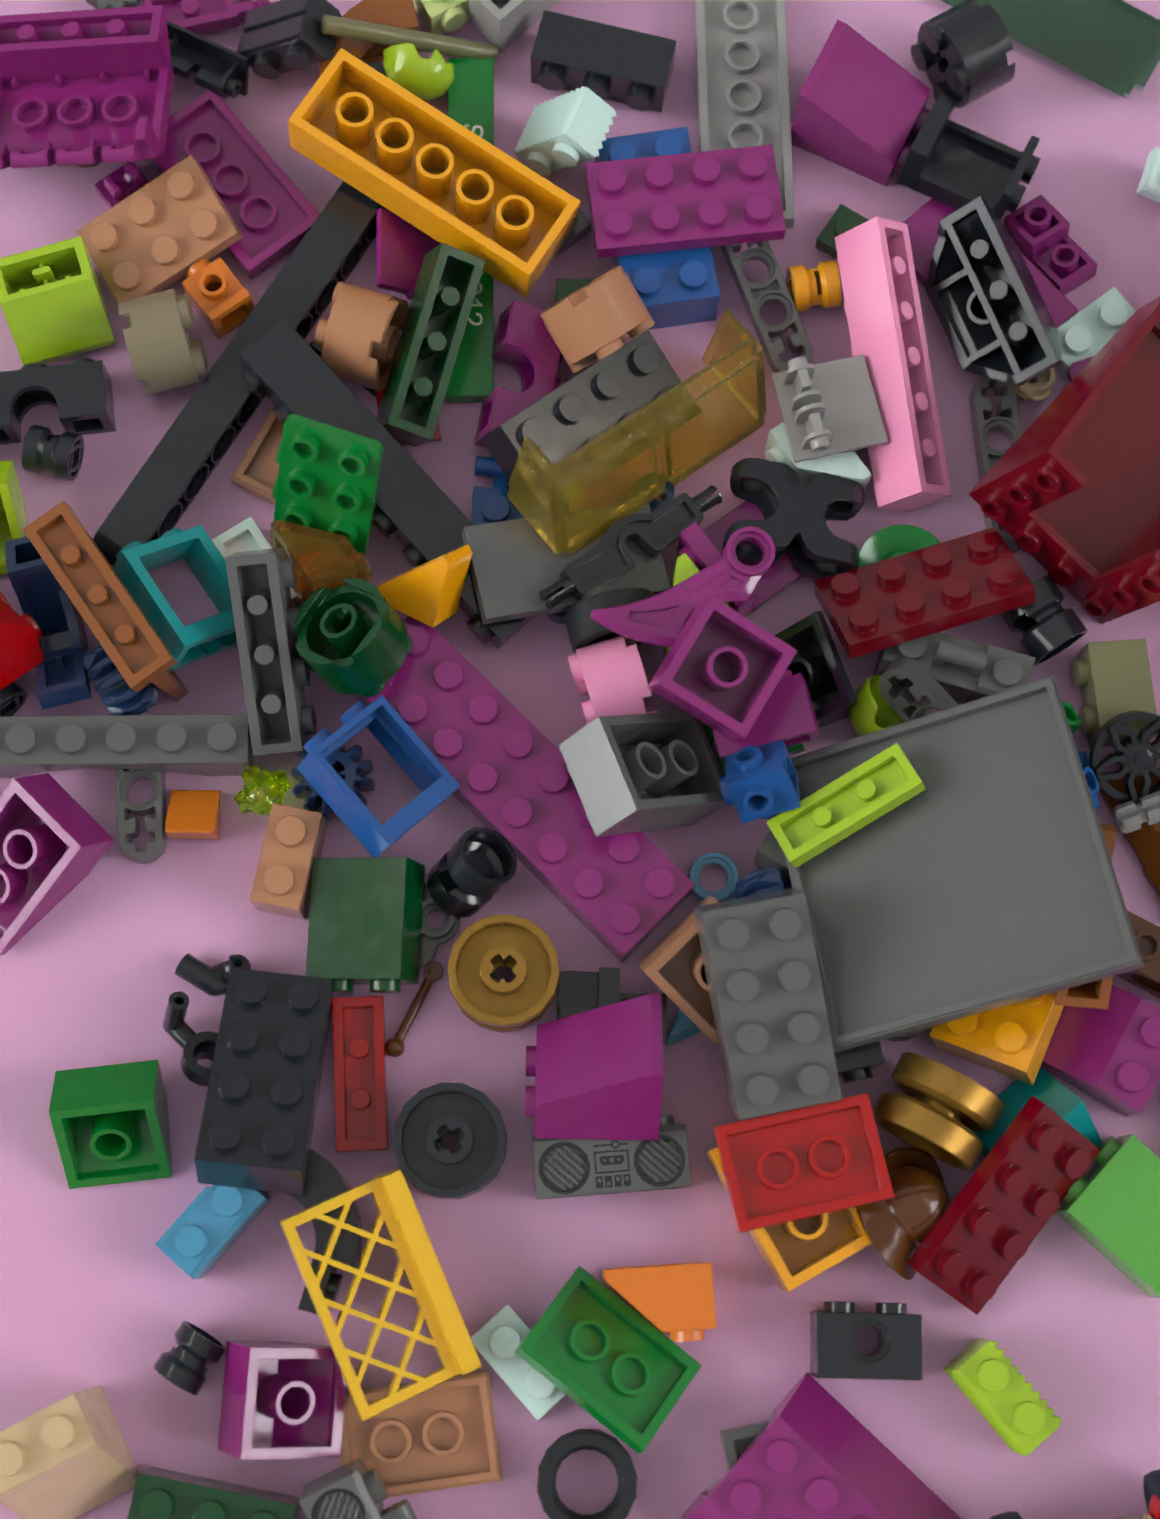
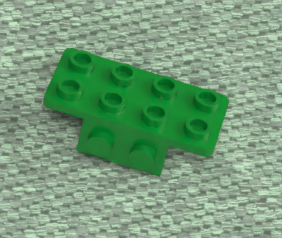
(327, 479)

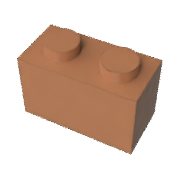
(286, 861)

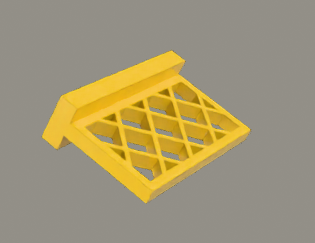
(424, 1278)

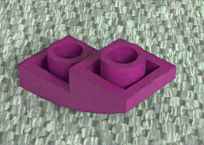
(1045, 242)

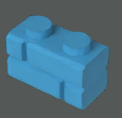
(211, 1227)

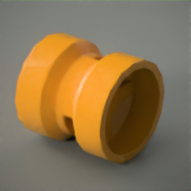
(814, 285)

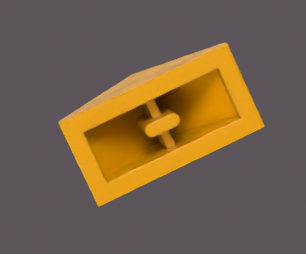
(431, 589)

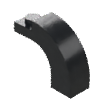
(321, 1184)

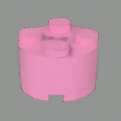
(612, 678)

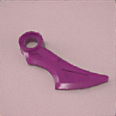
(663, 616)

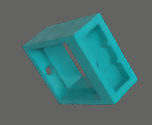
(197, 549)

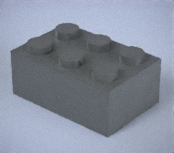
(644, 772)

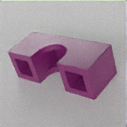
(531, 351)

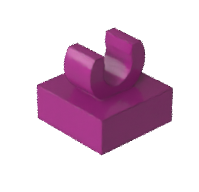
(121, 184)

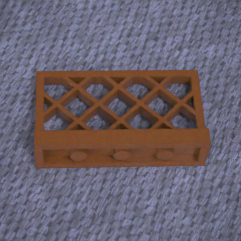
(104, 601)

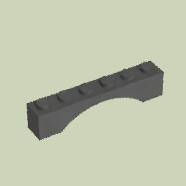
(147, 742)

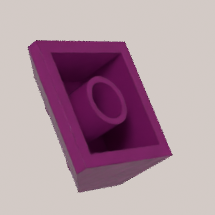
(281, 1401)

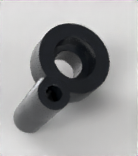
(195, 1045)

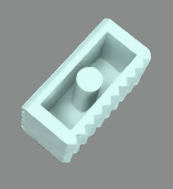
(565, 131)

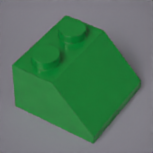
(111, 1124)

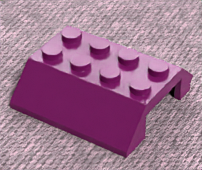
(84, 86)
(817, 1466)

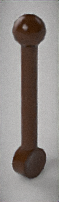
(433, 972)

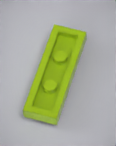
(846, 805)

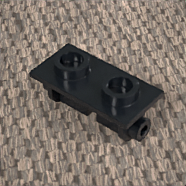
(214, 64)

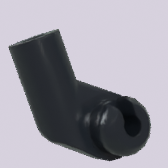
(209, 979)

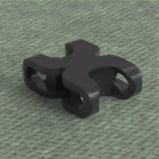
(797, 516)

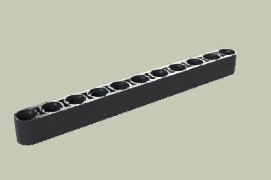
(223, 400)

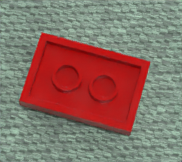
(803, 1163)

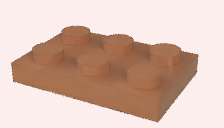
(159, 232)

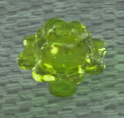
(261, 790)

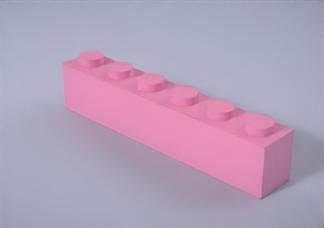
(890, 332)

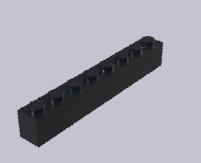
(406, 497)

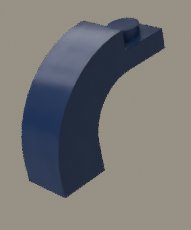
(63, 642)

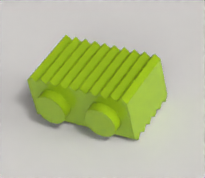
(1003, 1396)

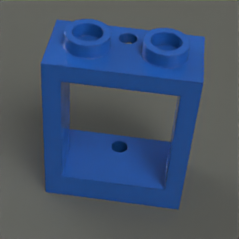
(404, 747)

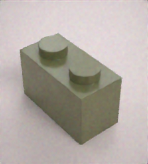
(1112, 681)

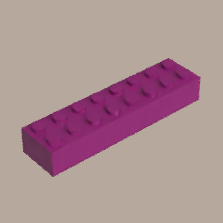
(524, 792)

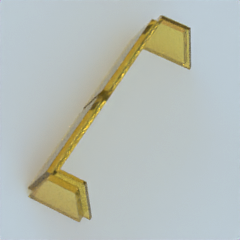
(655, 445)

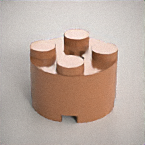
(597, 319)
(361, 334)

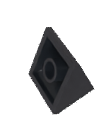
(820, 667)

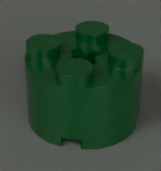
(352, 637)

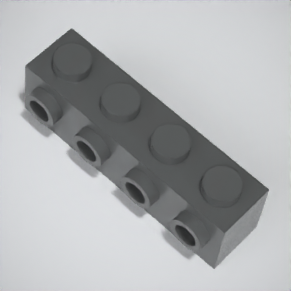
(267, 651)

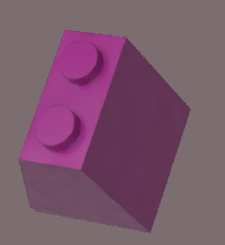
(859, 107)
(599, 1073)

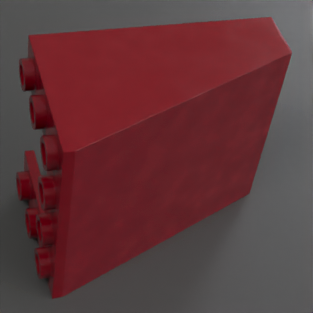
(1087, 477)

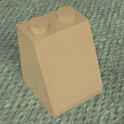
(65, 1459)

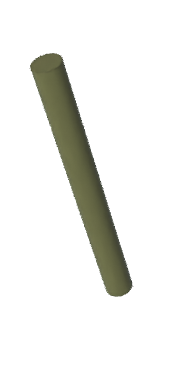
(394, 35)

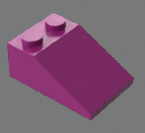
(44, 852)
(1109, 1051)

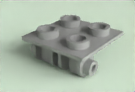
(828, 407)

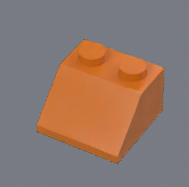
(669, 1296)

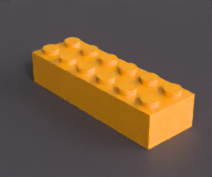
(432, 171)

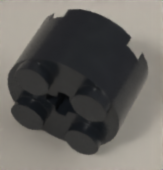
(964, 52)

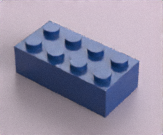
(674, 284)

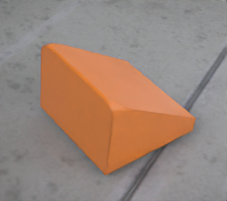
(194, 814)

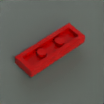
(360, 1074)

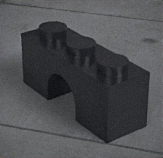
(77, 389)

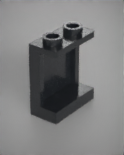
(961, 164)

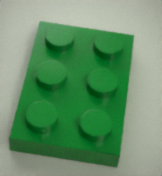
(608, 1359)

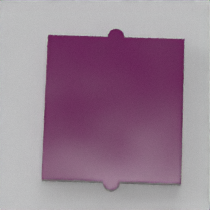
(399, 253)

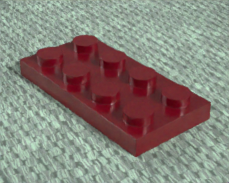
(923, 592)
(1003, 1206)

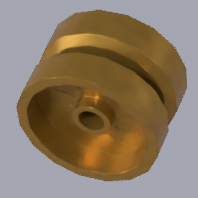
(496, 944)
(938, 1110)

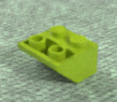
(54, 302)

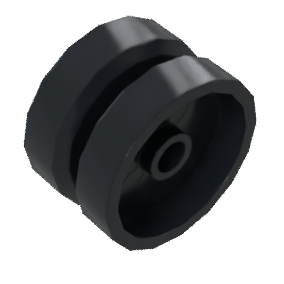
(420, 1134)

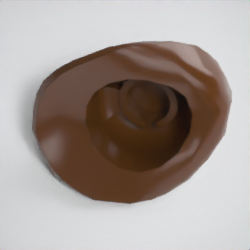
(903, 1222)

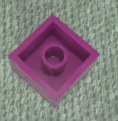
(722, 668)

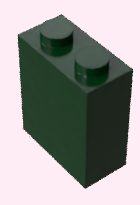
(366, 922)

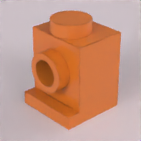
(220, 309)

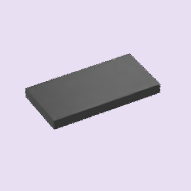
(515, 564)

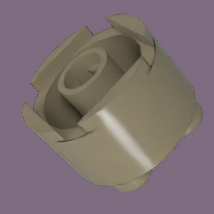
(162, 342)

